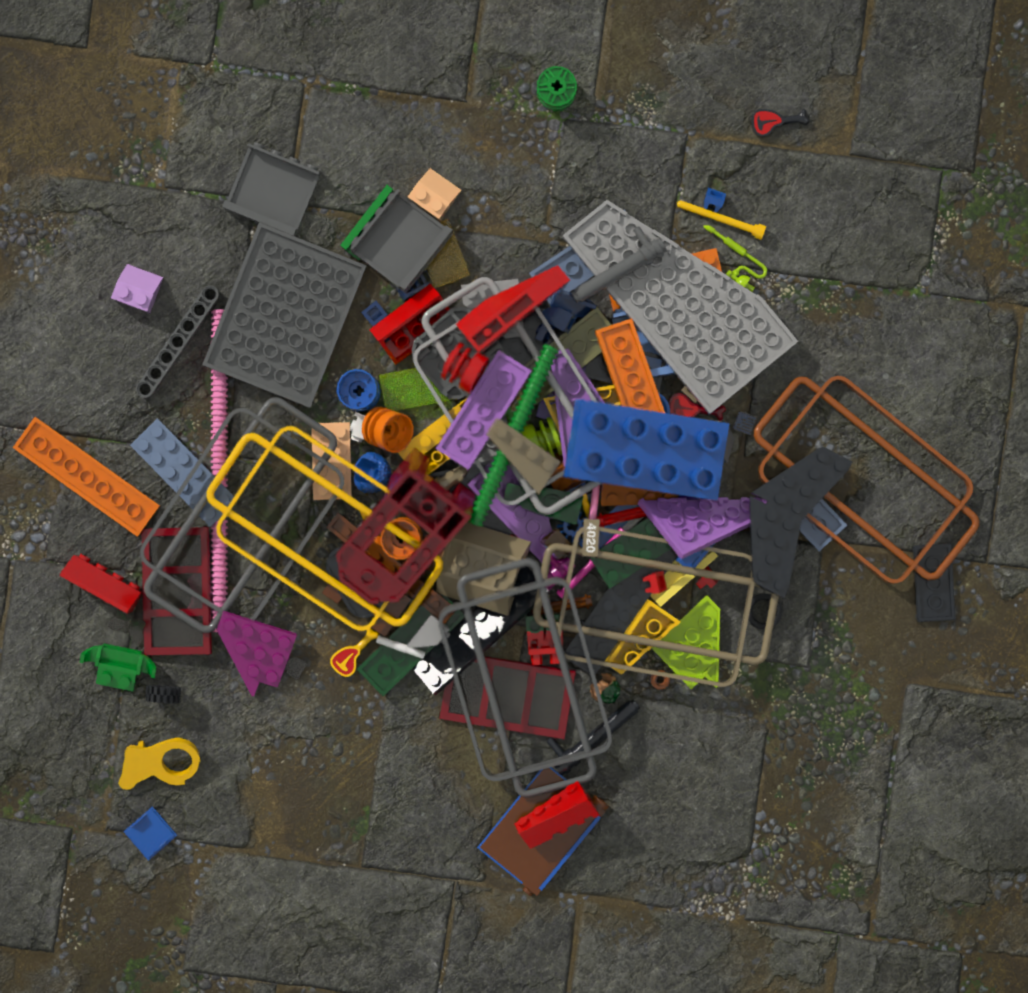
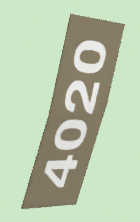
(590, 537)

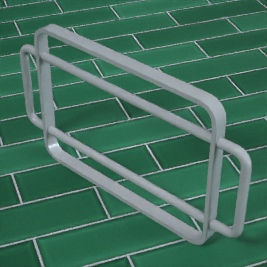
(435, 339)

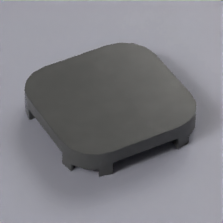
(431, 360)

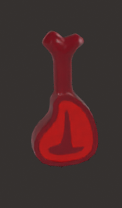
(682, 406)

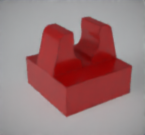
(703, 581)
(657, 582)

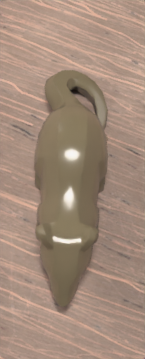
(452, 477)

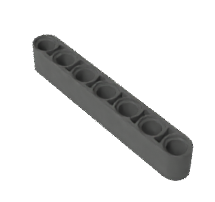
(177, 352)

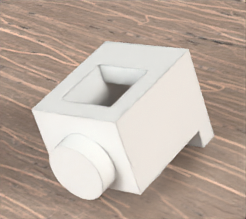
(356, 427)

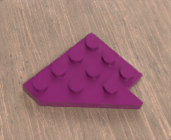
(256, 649)

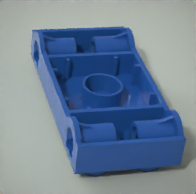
(646, 449)

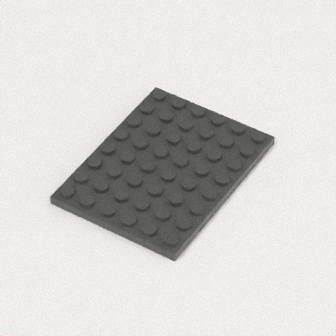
(284, 315)

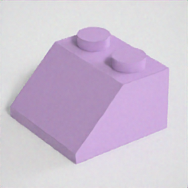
(137, 288)

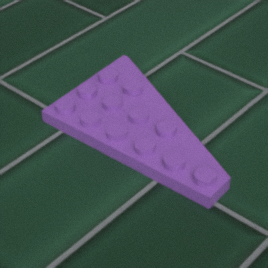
(573, 390)

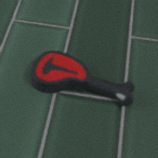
(765, 120)

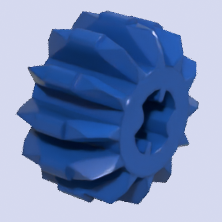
(571, 532)

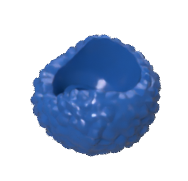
(376, 467)

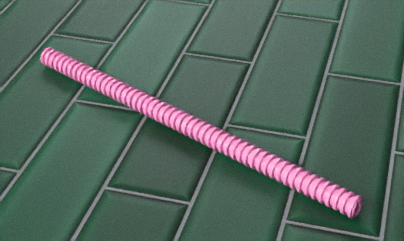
(219, 457)

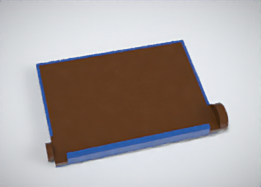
(535, 865)

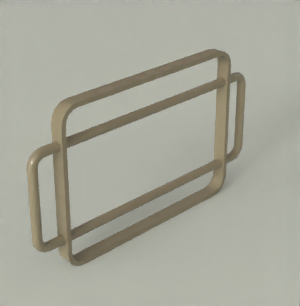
(738, 657)

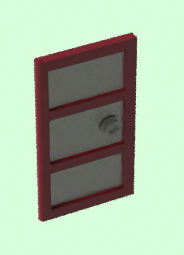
(190, 565)
(528, 696)

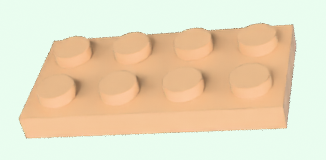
(343, 448)

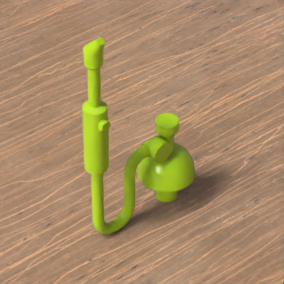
(743, 279)

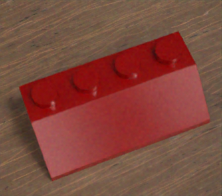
(406, 323)
(102, 583)

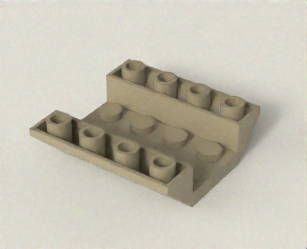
(476, 550)

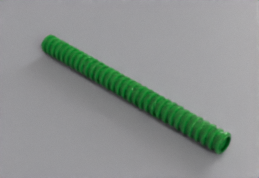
(518, 422)

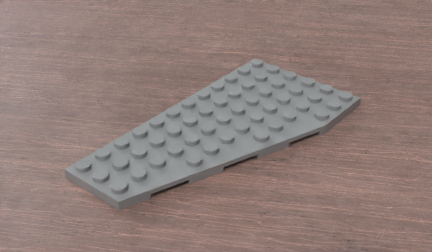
(688, 310)

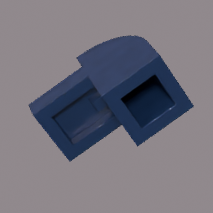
(556, 318)

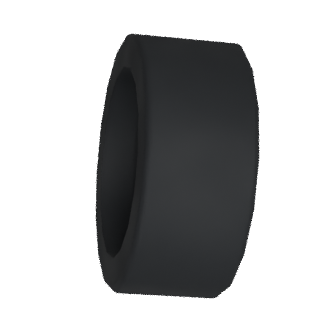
(763, 596)

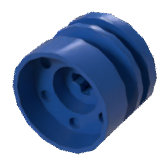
(350, 383)

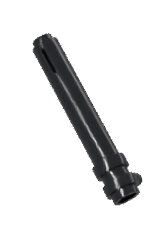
(596, 736)

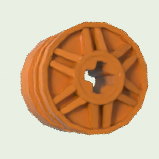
(387, 429)
(391, 543)

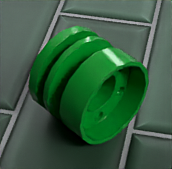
(565, 95)

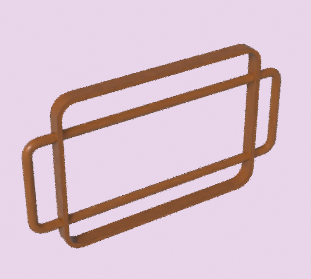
(959, 505)

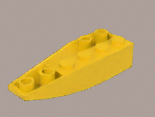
(429, 439)

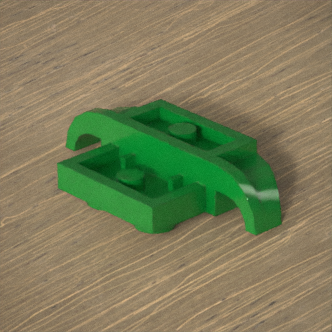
(118, 665)

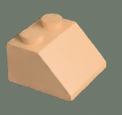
(434, 194)

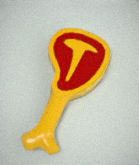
(345, 659)

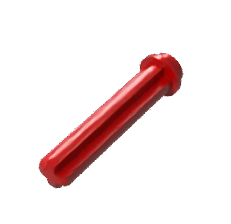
(620, 516)

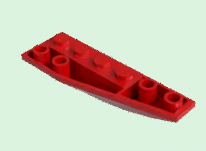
(506, 309)

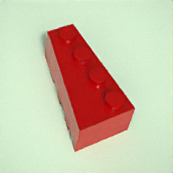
(556, 815)

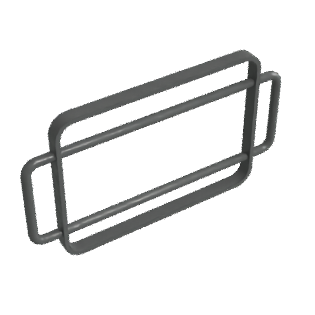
(158, 569)
(515, 772)

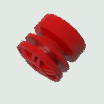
(465, 368)

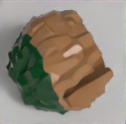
(608, 689)

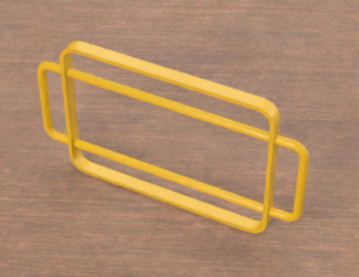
(270, 447)

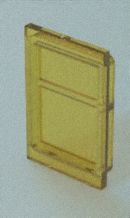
(448, 263)

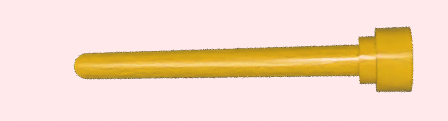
(756, 230)

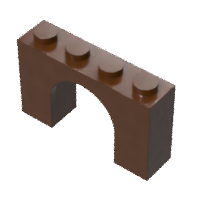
(394, 609)

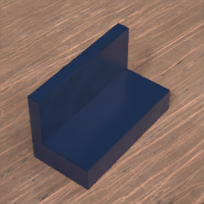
(565, 301)

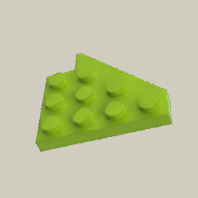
(698, 629)

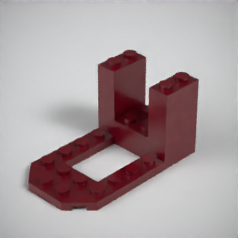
(427, 505)

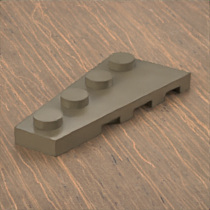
(528, 458)

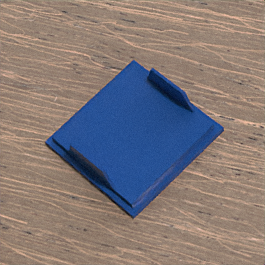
(150, 833)

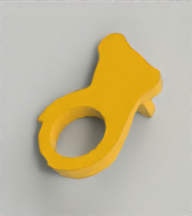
(144, 762)

